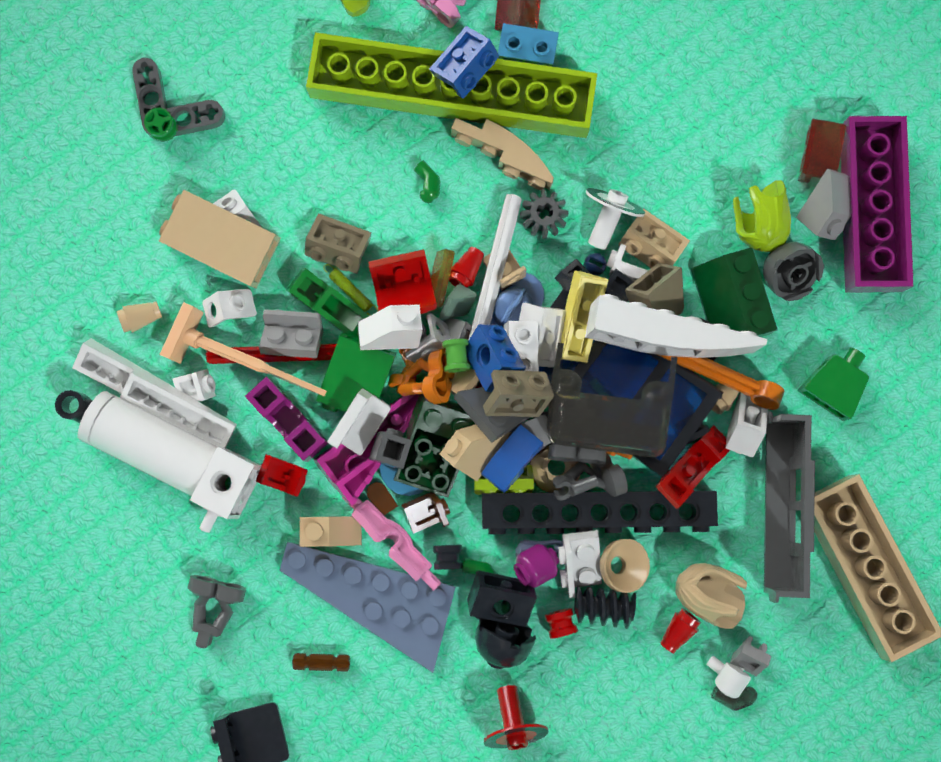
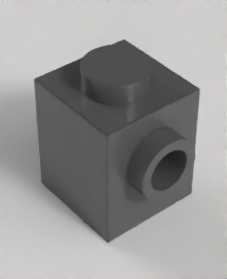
(390, 448)

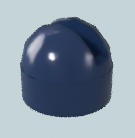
(592, 268)

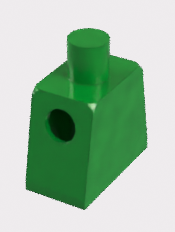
(837, 384)

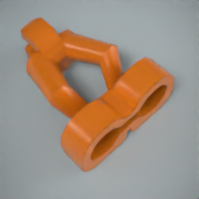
(435, 386)

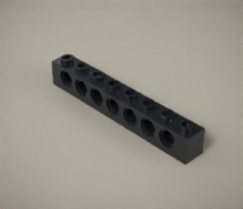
(702, 504)

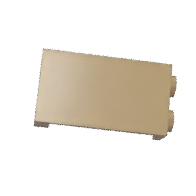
(219, 238)

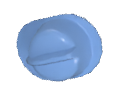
(510, 300)

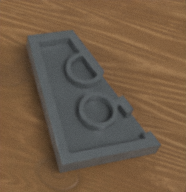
(492, 426)

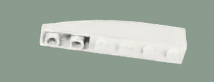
(663, 332)

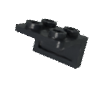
(251, 735)

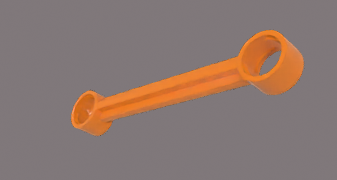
(762, 392)

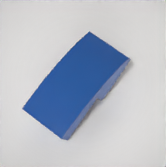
(512, 458)

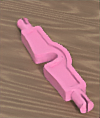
(403, 551)

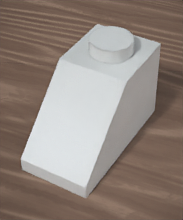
(391, 328)
(746, 426)

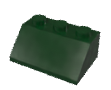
(735, 293)

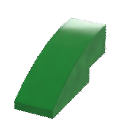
(327, 302)

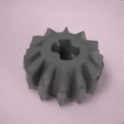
(539, 205)

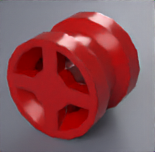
(561, 623)

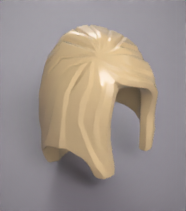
(712, 594)

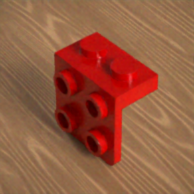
(403, 281)

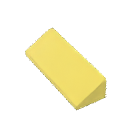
(582, 294)

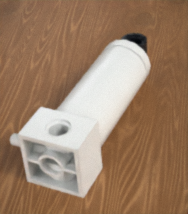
(164, 452)

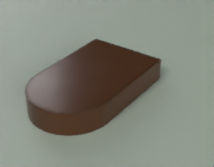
(381, 498)

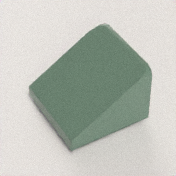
(458, 303)

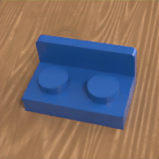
(465, 61)

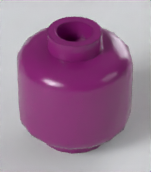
(536, 565)

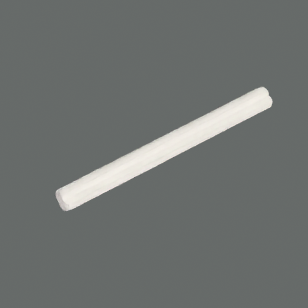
(497, 261)

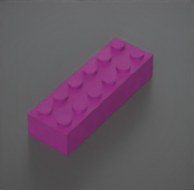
(879, 229)

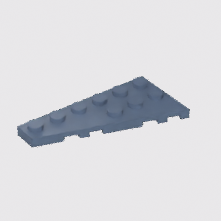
(376, 597)

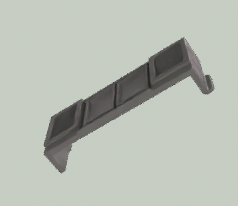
(784, 560)

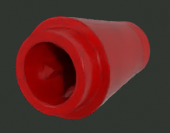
(466, 268)
(680, 630)

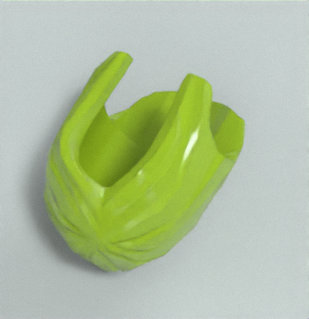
(771, 220)

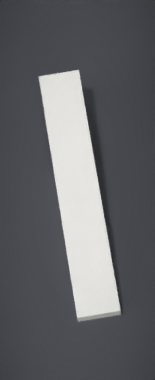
(152, 393)

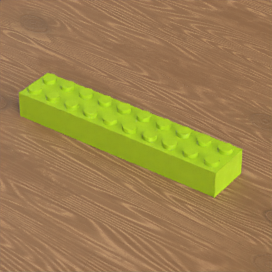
(401, 80)

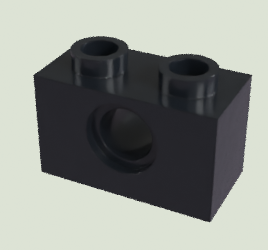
(491, 588)

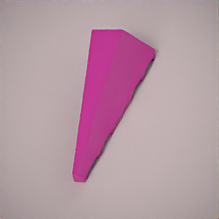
(352, 472)

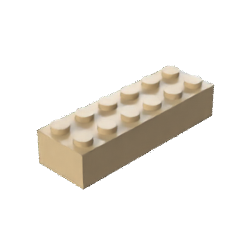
(872, 569)

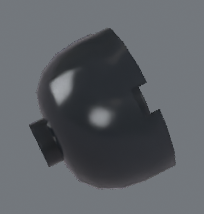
(503, 644)

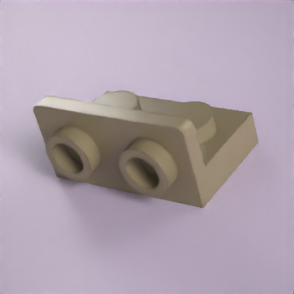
(336, 243)
(518, 394)

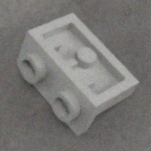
(291, 333)

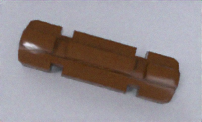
(321, 662)

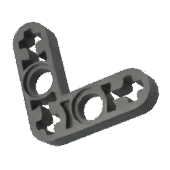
(156, 78)

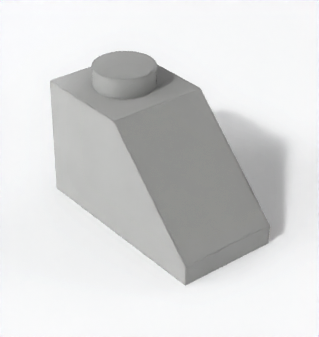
(828, 206)

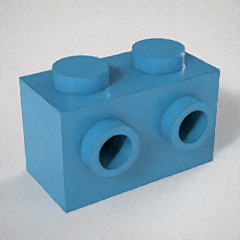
(527, 45)

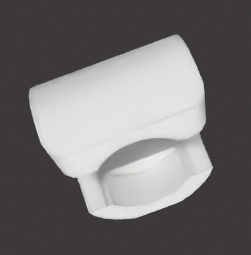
(730, 678)

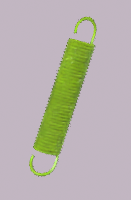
(343, 283)

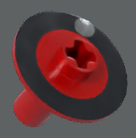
(515, 733)

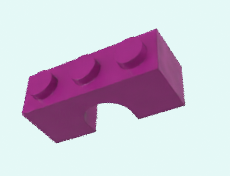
(287, 419)

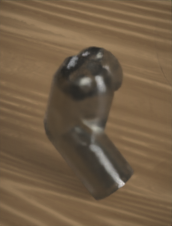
(746, 698)

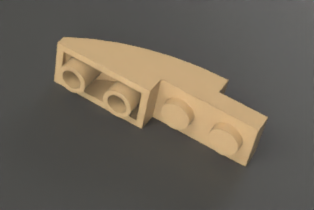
(515, 156)

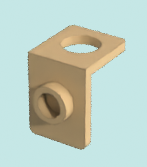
(512, 271)

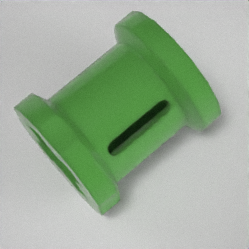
(456, 355)

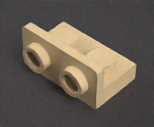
(653, 241)

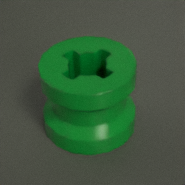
(156, 119)

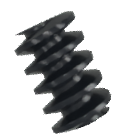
(604, 606)

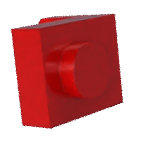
(282, 475)

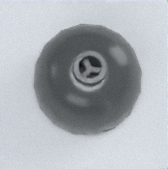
(792, 270)

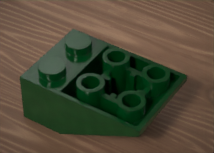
(430, 430)

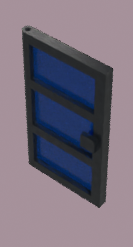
(626, 372)

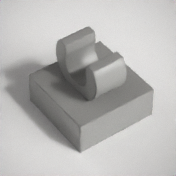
(751, 658)

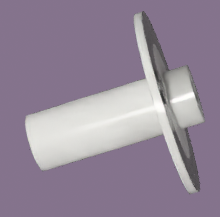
(614, 205)

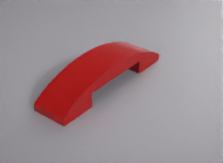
(692, 467)

